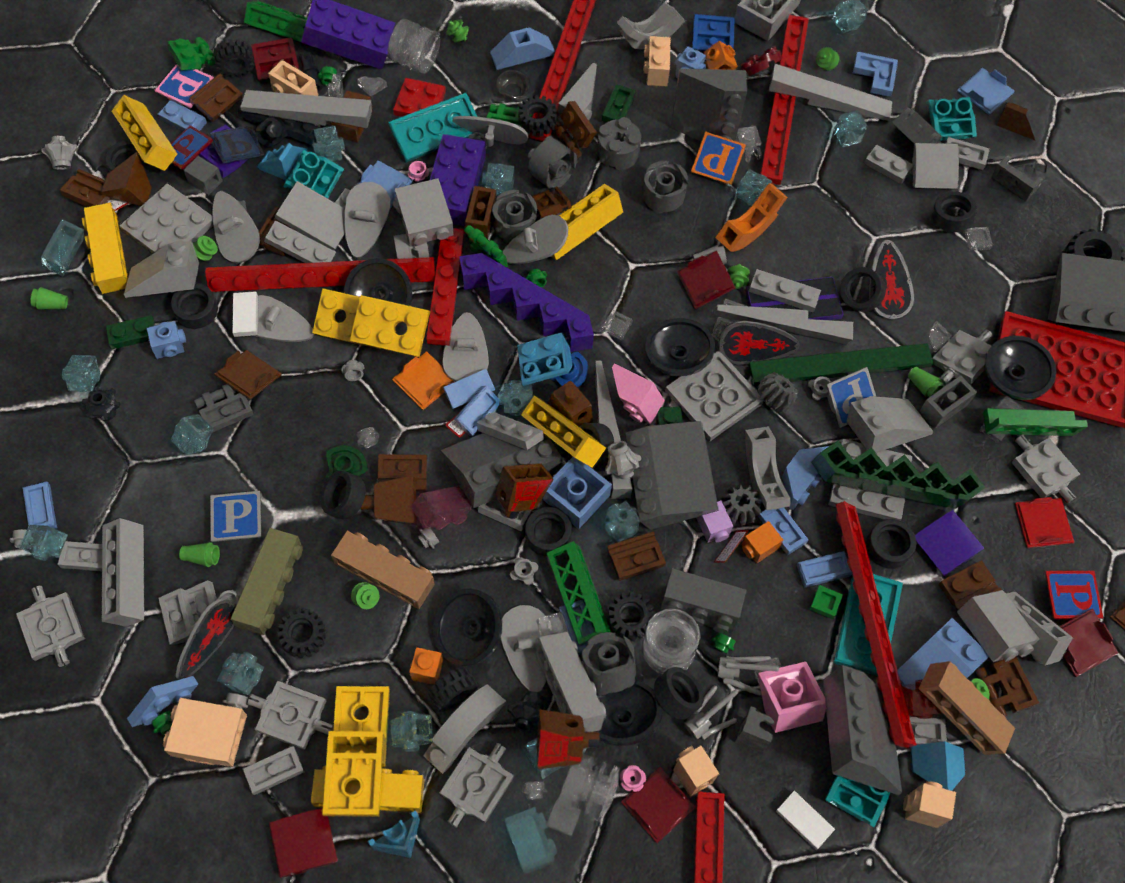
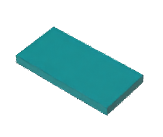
(423, 130)
(852, 645)

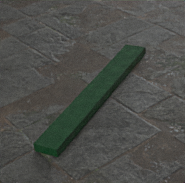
(843, 363)

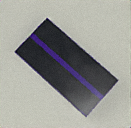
(827, 306)

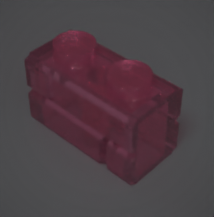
(441, 507)

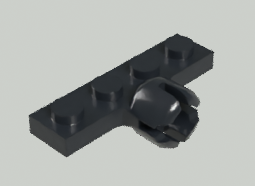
(275, 128)

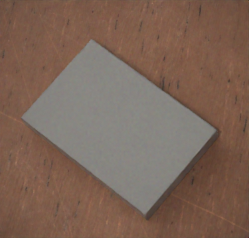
(313, 216)

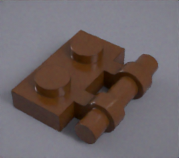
(576, 124)
(1013, 684)

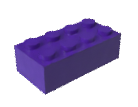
(348, 32)
(458, 170)

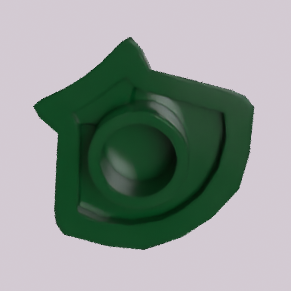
(346, 459)

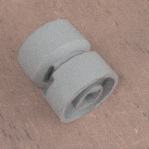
(404, 250)

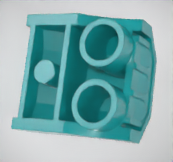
(953, 118)
(315, 173)
(858, 799)

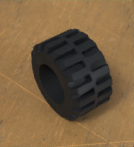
(1095, 244)

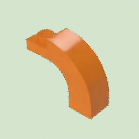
(745, 229)

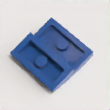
(711, 29)

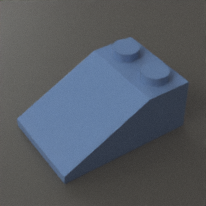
(948, 644)

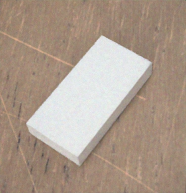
(245, 314)
(805, 820)

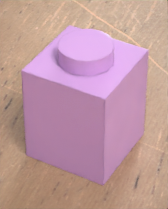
(716, 525)

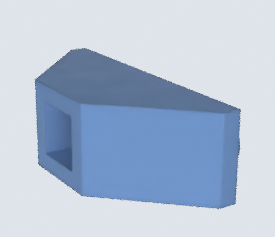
(521, 47)
(801, 475)

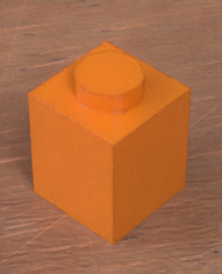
(761, 542)
(426, 666)

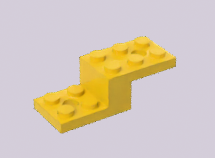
(371, 322)
(356, 751)

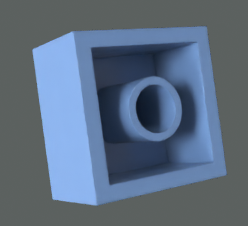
(577, 491)

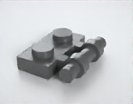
(224, 412)

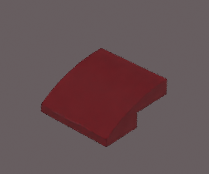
(270, 53)
(302, 842)

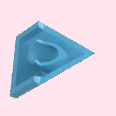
(281, 161)
(939, 763)
(398, 839)

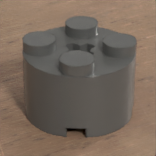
(619, 143)
(551, 162)
(664, 186)
(513, 214)
(610, 662)

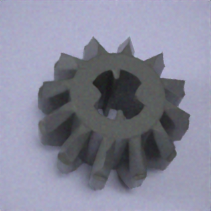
(777, 391)
(739, 495)

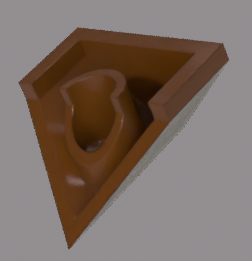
(1015, 120)
(128, 182)

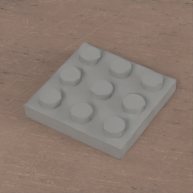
(167, 219)
(715, 396)
(866, 501)

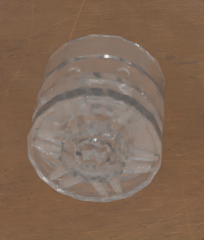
(413, 46)
(671, 628)
(590, 787)

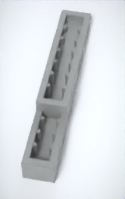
(828, 94)
(309, 107)
(789, 320)
(605, 415)

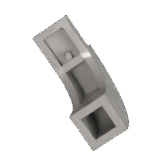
(660, 24)
(763, 468)
(462, 726)

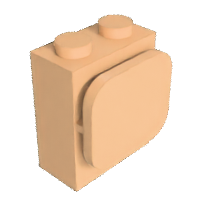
(205, 732)

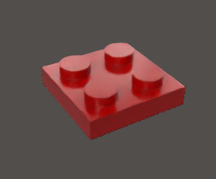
(417, 96)

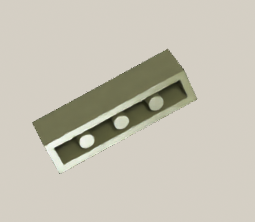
(267, 582)

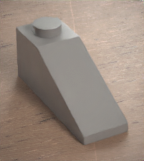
(581, 92)
(1052, 638)

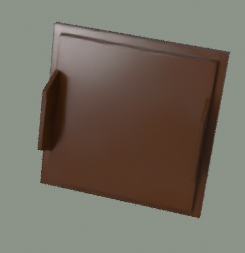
(247, 373)

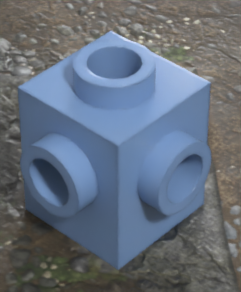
(689, 60)
(166, 339)

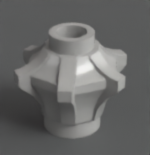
(60, 152)
(622, 460)

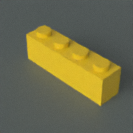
(144, 132)
(589, 216)
(106, 248)
(563, 431)
(398, 791)

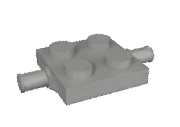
(963, 356)
(1045, 468)
(50, 626)
(290, 715)
(476, 785)

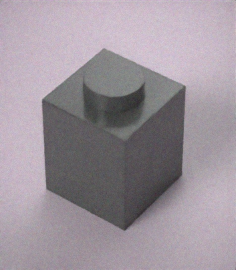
(203, 175)

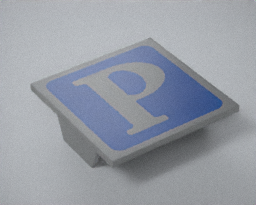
(848, 390)
(235, 516)

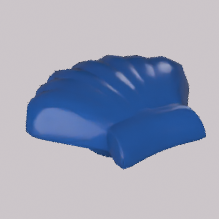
(577, 373)

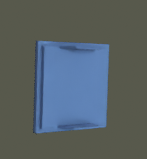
(986, 90)
(386, 177)

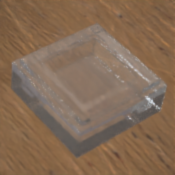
(978, 238)
(617, 324)
(563, 819)

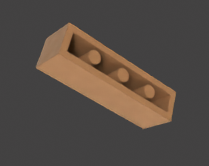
(383, 569)
(967, 708)

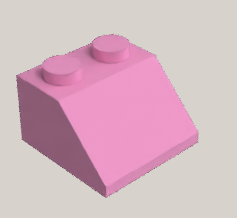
(637, 394)
(792, 697)

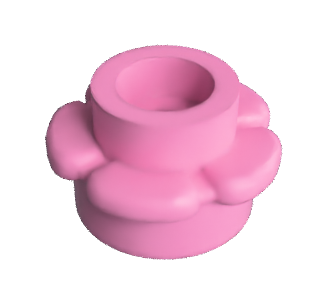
(418, 166)
(632, 771)

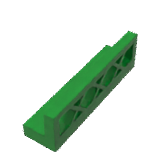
(275, 19)
(1032, 422)
(587, 588)

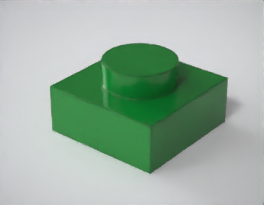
(826, 602)

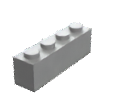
(122, 572)
(569, 680)

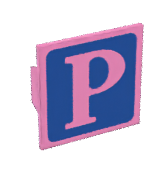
(182, 85)

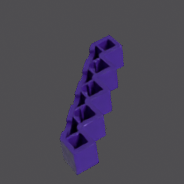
(528, 300)

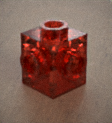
(917, 702)

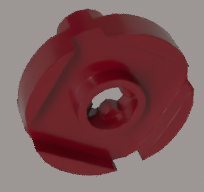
(756, 64)

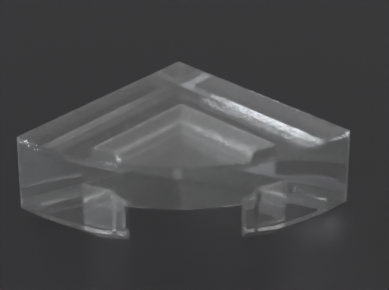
(372, 85)
(938, 336)

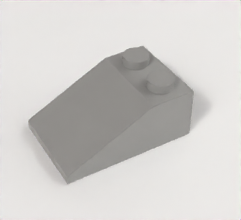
(165, 271)
(886, 422)

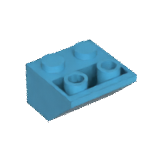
(544, 359)

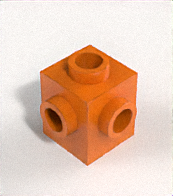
(720, 57)

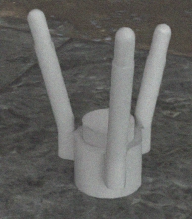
(730, 668)
(698, 724)

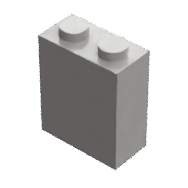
(424, 212)
(998, 626)

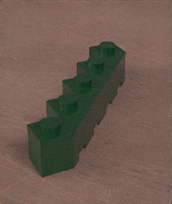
(897, 479)

